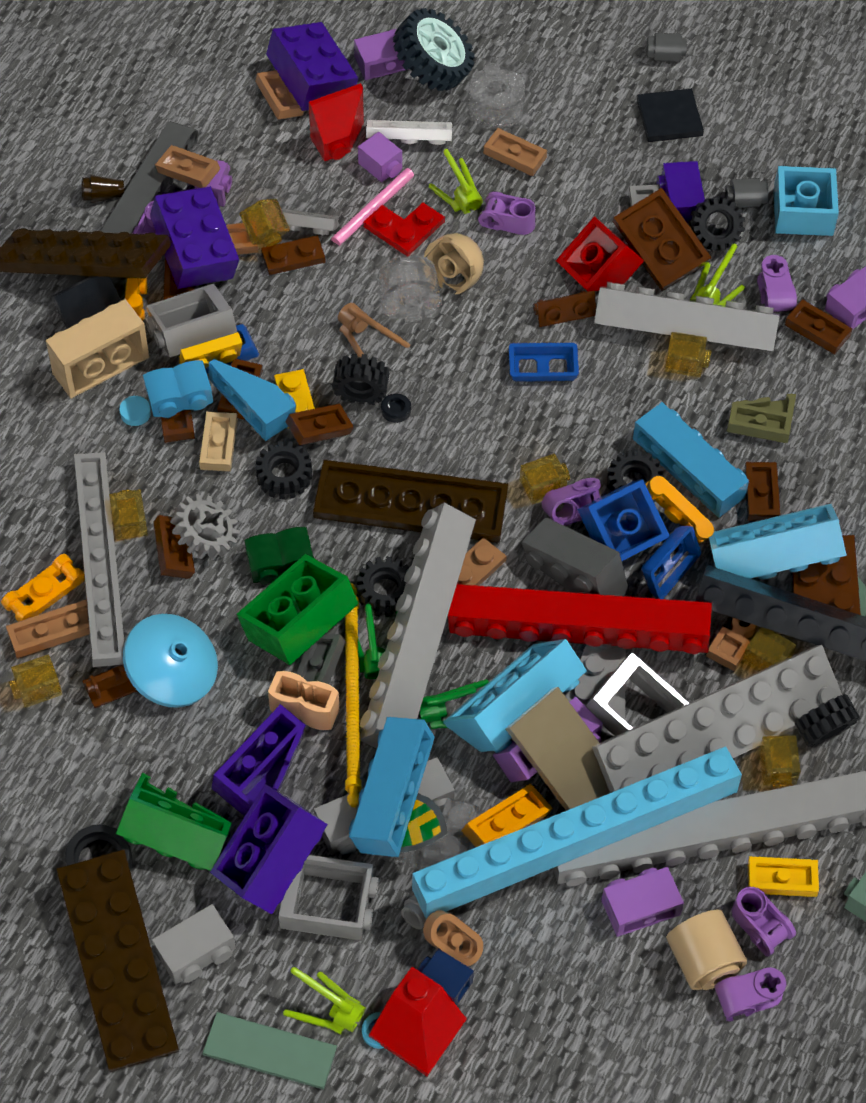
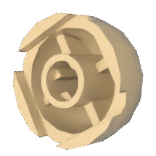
(456, 255)

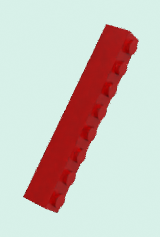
(580, 618)

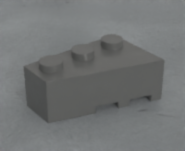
(575, 560)

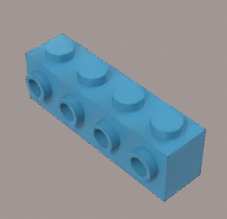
(691, 459)
(391, 786)

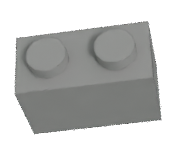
(194, 945)

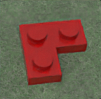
(405, 233)

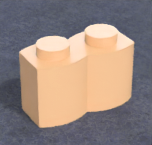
(310, 702)

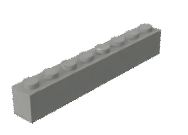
(419, 620)

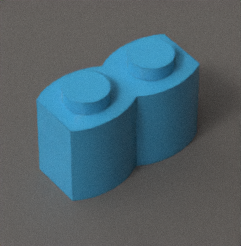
(178, 389)

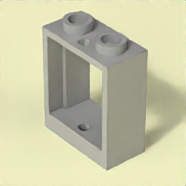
(190, 319)
(645, 679)
(337, 870)

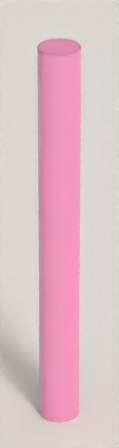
(386, 194)

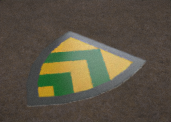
(425, 825)

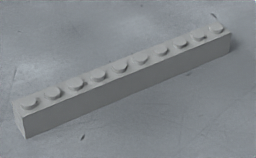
(729, 825)

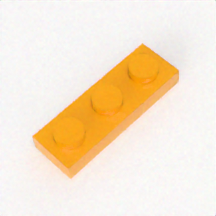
(508, 816)

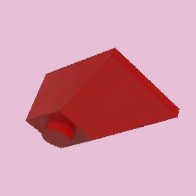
(336, 121)
(599, 257)
(418, 1022)

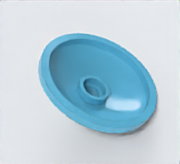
(159, 670)

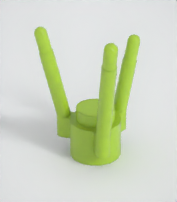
(466, 194)
(710, 289)
(345, 1009)

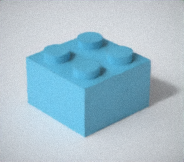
(805, 201)

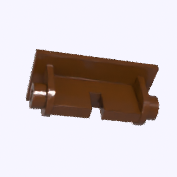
(565, 308)
(108, 686)

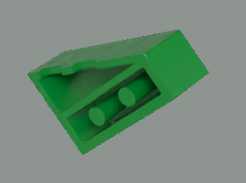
(172, 826)

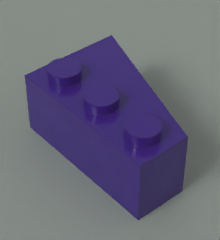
(260, 760)

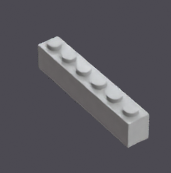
(701, 317)

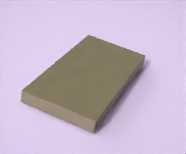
(560, 749)

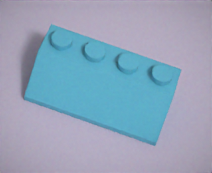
(779, 543)
(513, 691)

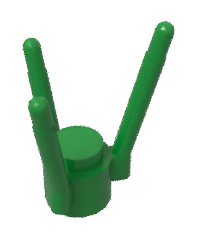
(369, 663)
(434, 706)

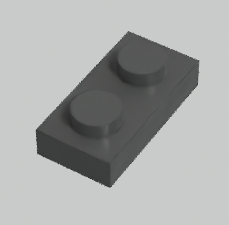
(321, 658)

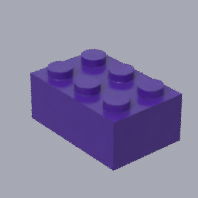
(309, 62)
(198, 236)
(268, 849)

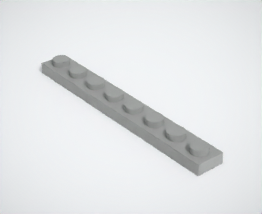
(99, 560)

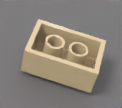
(97, 348)

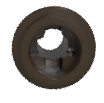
(100, 188)

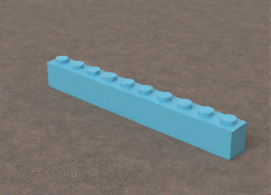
(575, 832)

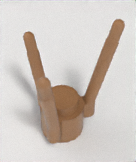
(357, 321)

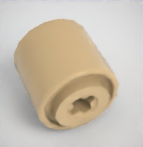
(706, 950)

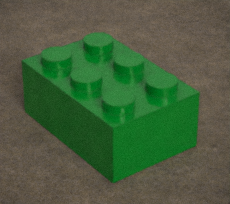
(297, 609)

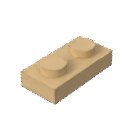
(218, 441)

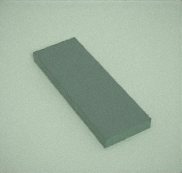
(270, 1050)

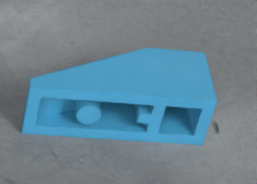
(255, 399)

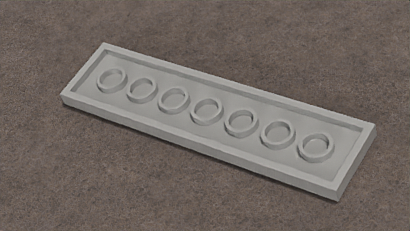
(730, 717)

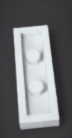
(411, 131)

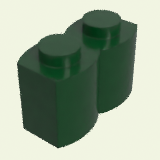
(273, 553)

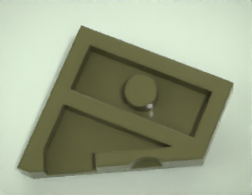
(763, 418)

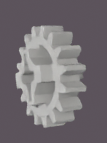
(204, 526)

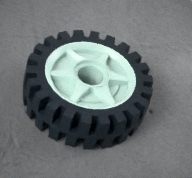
(433, 49)

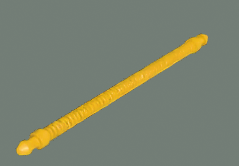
(353, 783)

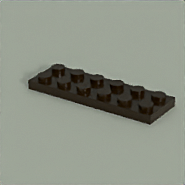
(82, 253)
(403, 497)
(117, 961)

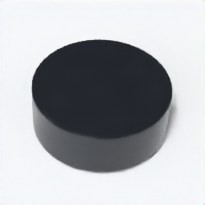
(396, 408)

